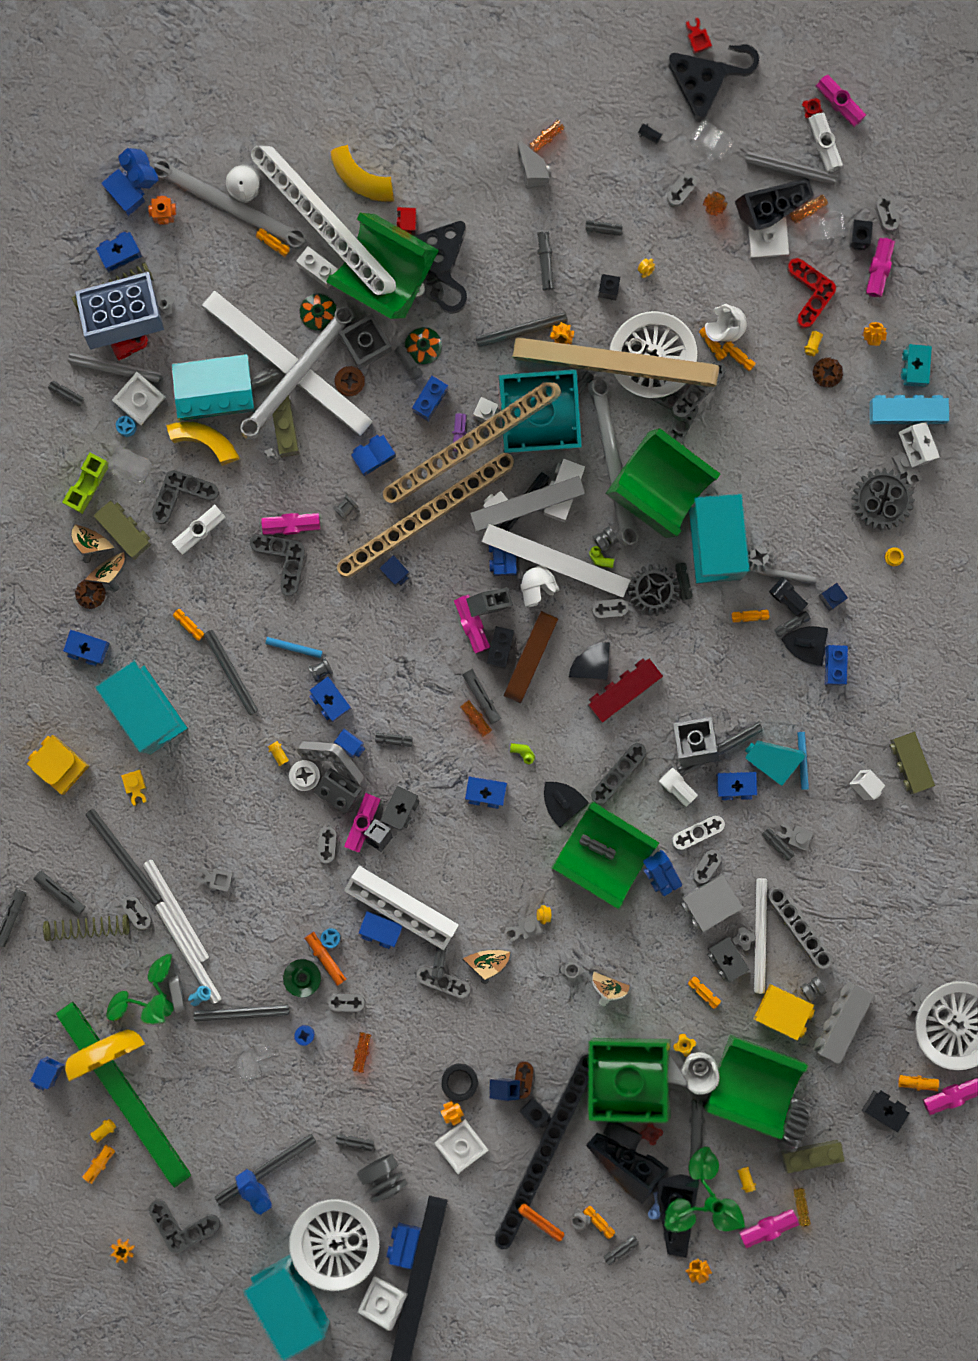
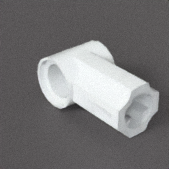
(675, 784)

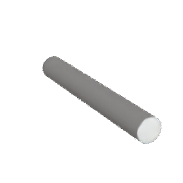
(790, 576)

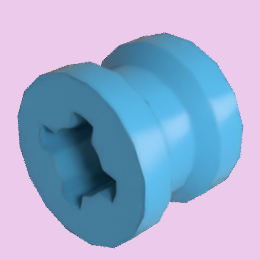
(123, 424)
(328, 940)

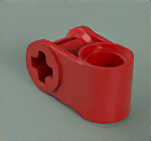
(128, 347)

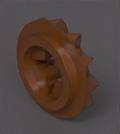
(343, 375)
(829, 381)
(98, 596)

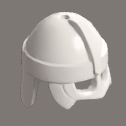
(250, 186)
(729, 325)
(534, 580)
(702, 1077)

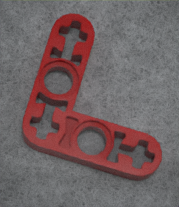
(816, 287)

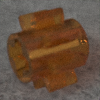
(715, 203)

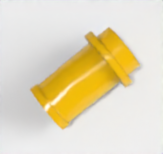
(813, 344)
(278, 753)
(107, 1127)
(746, 1179)

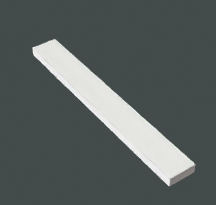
(555, 560)

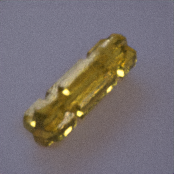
(802, 1207)

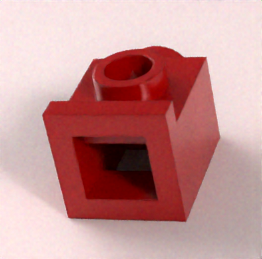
(407, 220)

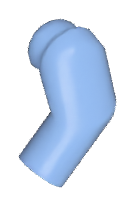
(654, 1212)

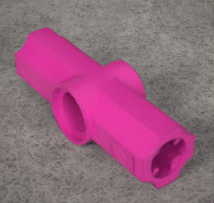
(849, 109)
(880, 267)
(290, 523)
(472, 626)
(367, 810)
(951, 1096)
(769, 1228)

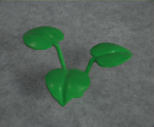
(158, 1006)
(726, 1212)

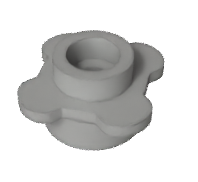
(168, 300)
(739, 938)
(571, 975)
(576, 1223)

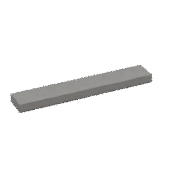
(527, 503)

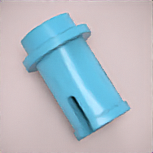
(202, 994)

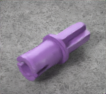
(459, 428)

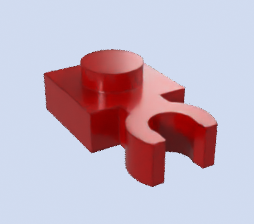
(698, 38)

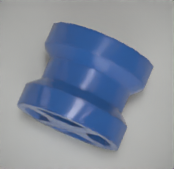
(306, 1033)

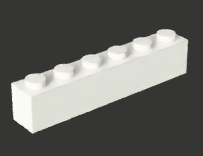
(401, 907)

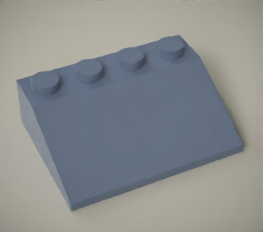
(119, 310)

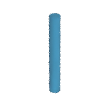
(293, 647)
(803, 765)

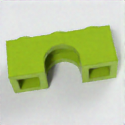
(89, 480)

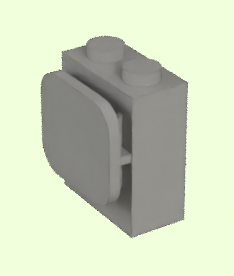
(711, 903)

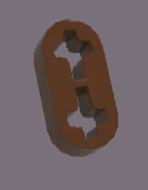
(528, 1080)

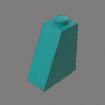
(774, 760)

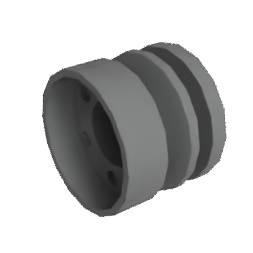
(382, 1178)

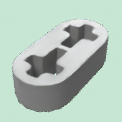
(684, 192)
(891, 212)
(611, 613)
(322, 844)
(710, 869)
(133, 915)
(177, 994)
(346, 997)

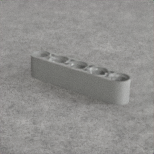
(807, 934)

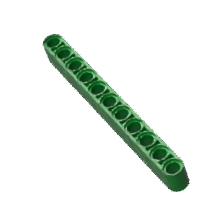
(127, 1099)

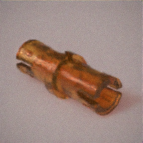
(546, 136)
(808, 208)
(476, 718)
(361, 1052)

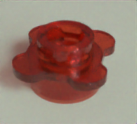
(656, 1133)

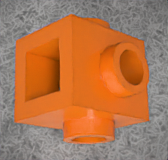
(163, 216)

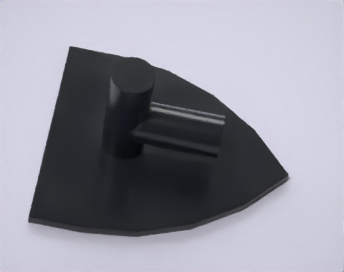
(807, 644)
(562, 801)

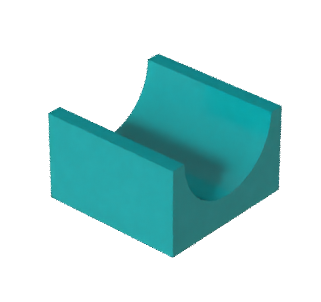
(552, 426)
(718, 538)
(141, 708)
(287, 1308)

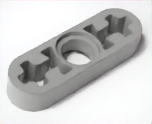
(458, 982)

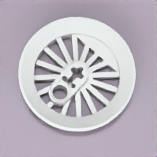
(654, 319)
(967, 1056)
(302, 1249)

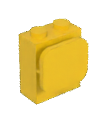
(57, 764)
(784, 1012)

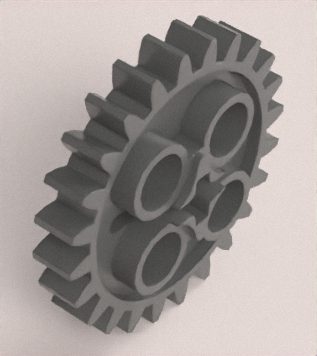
(899, 505)

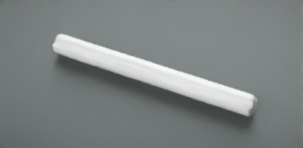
(176, 911)
(760, 933)
(187, 951)

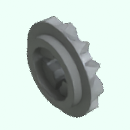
(767, 560)

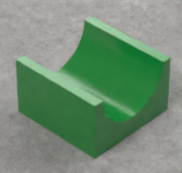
(400, 254)
(661, 482)
(593, 871)
(629, 1079)
(755, 1086)

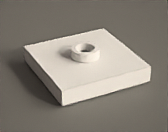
(769, 241)
(139, 398)
(461, 1146)
(382, 1303)

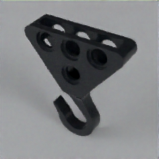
(717, 71)
(442, 270)

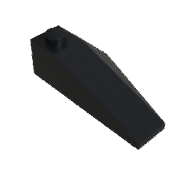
(769, 205)
(632, 1170)
(669, 1190)

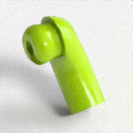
(598, 558)
(525, 752)

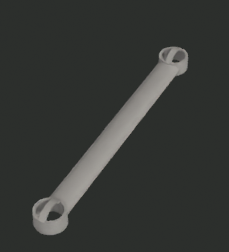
(229, 204)
(296, 373)
(611, 455)

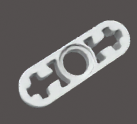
(708, 821)

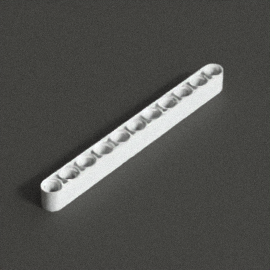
(323, 220)
(284, 361)

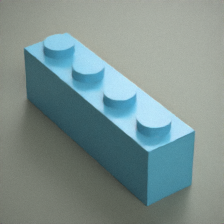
(909, 410)

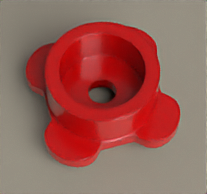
(812, 103)

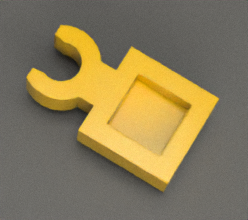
(134, 784)

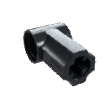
(785, 594)

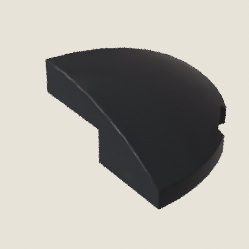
(592, 663)

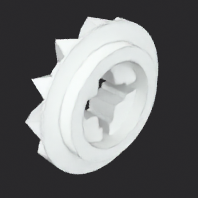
(296, 770)

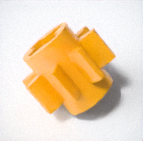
(875, 333)
(562, 334)
(452, 1113)
(121, 1256)
(699, 1271)

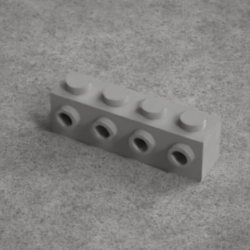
(843, 1022)

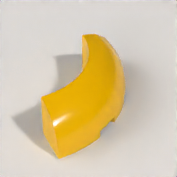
(358, 180)
(205, 435)
(102, 1052)

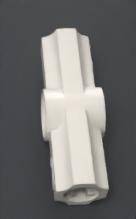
(822, 131)
(188, 538)

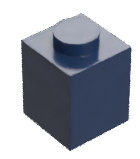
(395, 571)
(833, 596)
(504, 1089)

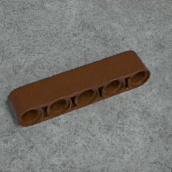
(530, 657)

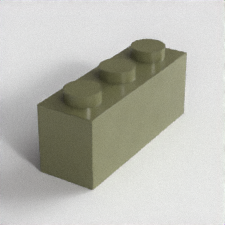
(285, 429)
(123, 529)
(911, 763)
(813, 1156)

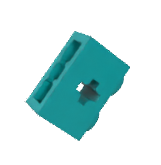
(922, 356)

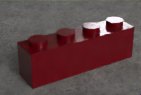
(625, 690)

